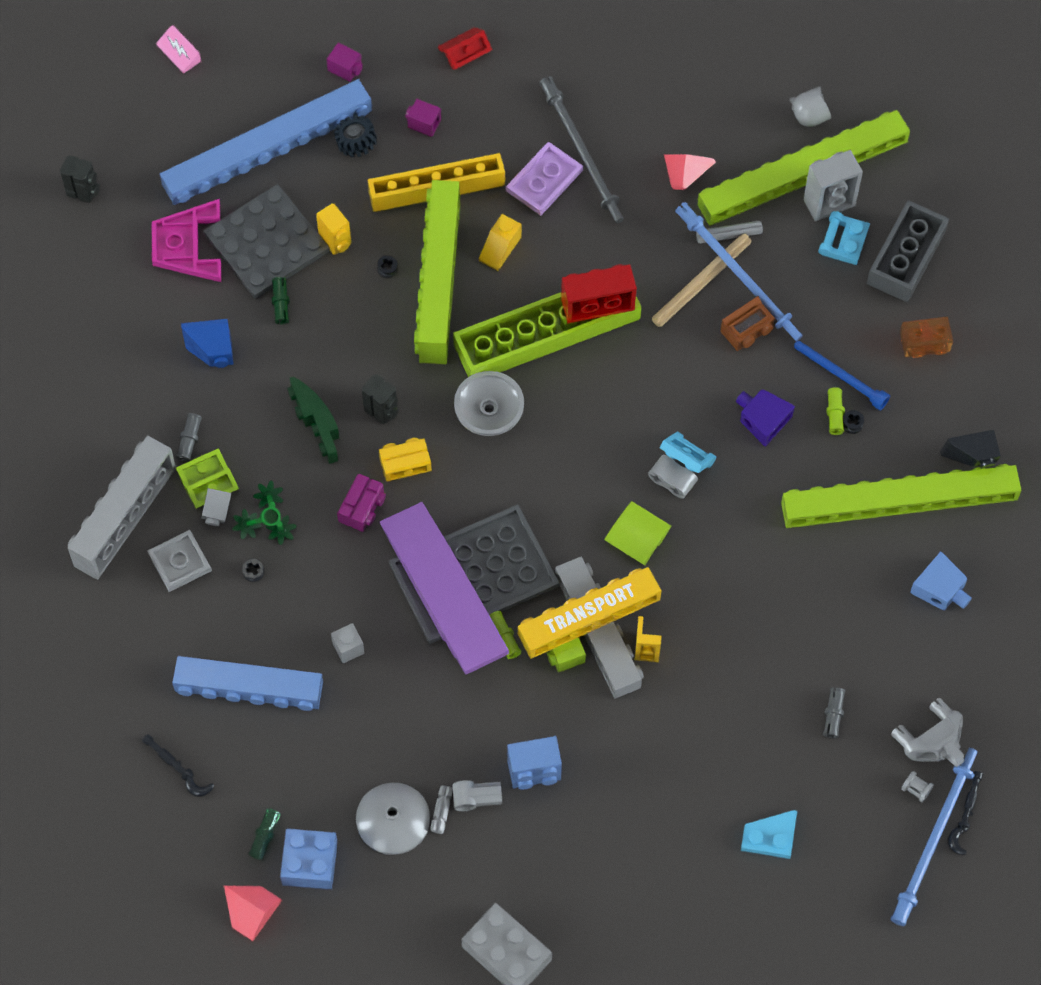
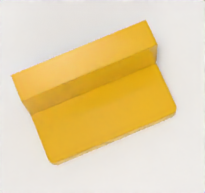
(646, 645)

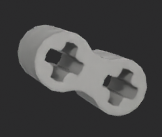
(672, 476)

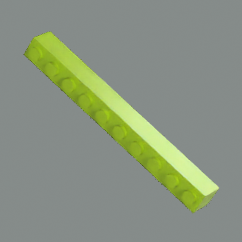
(791, 171)
(900, 496)

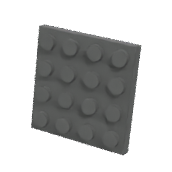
(266, 241)

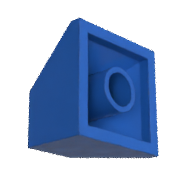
(209, 341)

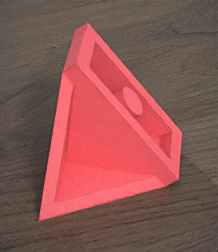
(685, 169)
(250, 908)

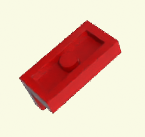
(466, 47)

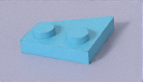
(770, 835)

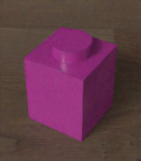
(344, 62)
(423, 117)

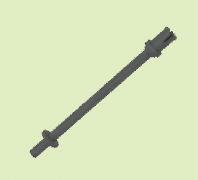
(555, 99)

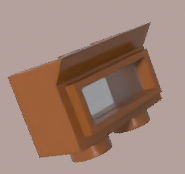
(747, 324)

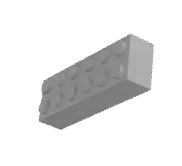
(121, 507)

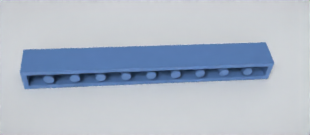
(265, 142)

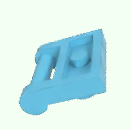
(851, 241)
(687, 453)

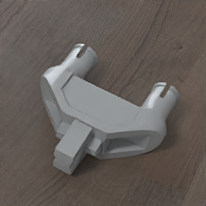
(937, 742)

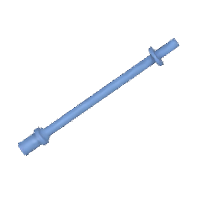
(695, 223)
(907, 899)

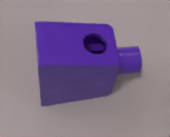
(764, 414)

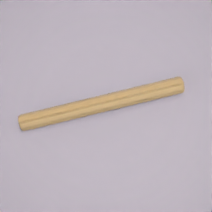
(699, 282)

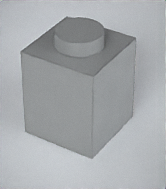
(215, 507)
(347, 643)

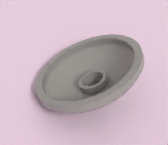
(487, 391)
(393, 833)

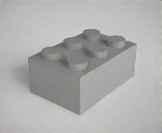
(832, 185)
(506, 948)

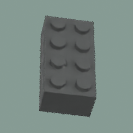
(907, 251)

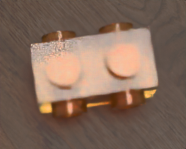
(926, 337)

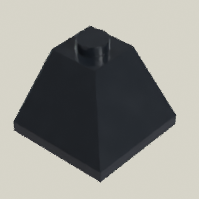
(973, 449)

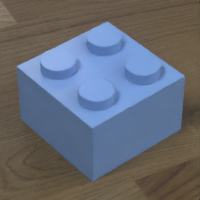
(534, 762)
(308, 859)

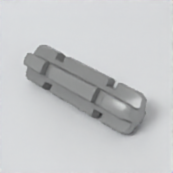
(441, 809)

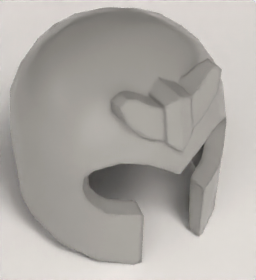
(810, 108)

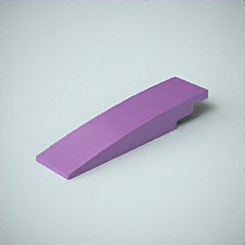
(444, 588)

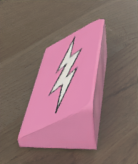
(179, 49)

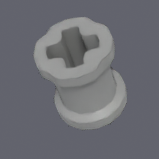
(917, 787)

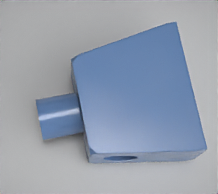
(941, 584)

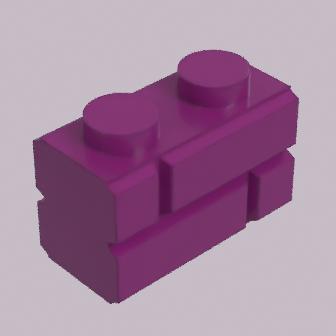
(361, 503)

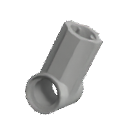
(469, 795)

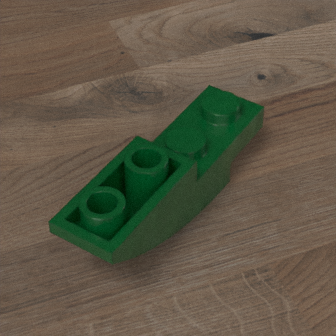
(316, 415)

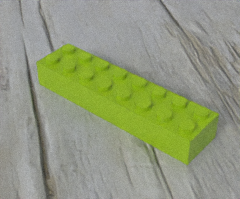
(437, 272)
(528, 335)

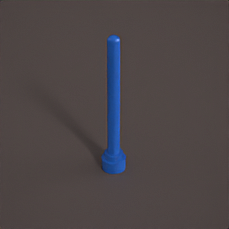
(878, 398)

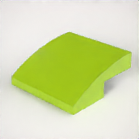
(205, 473)
(637, 532)

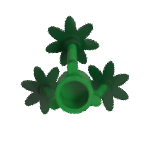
(269, 516)

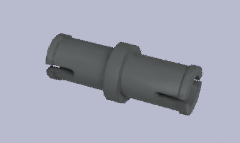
(189, 437)
(834, 712)

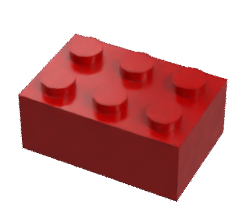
(598, 293)

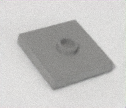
(179, 560)

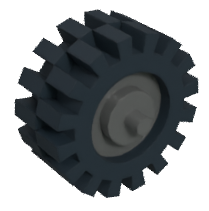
(355, 136)

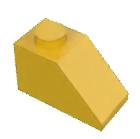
(500, 242)

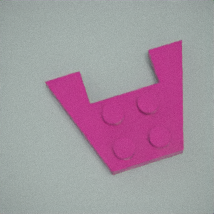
(177, 242)

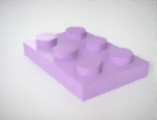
(544, 178)

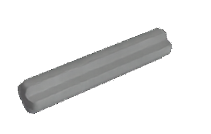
(733, 231)

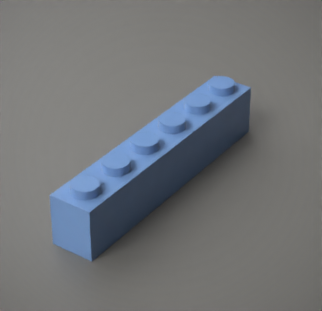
(247, 683)

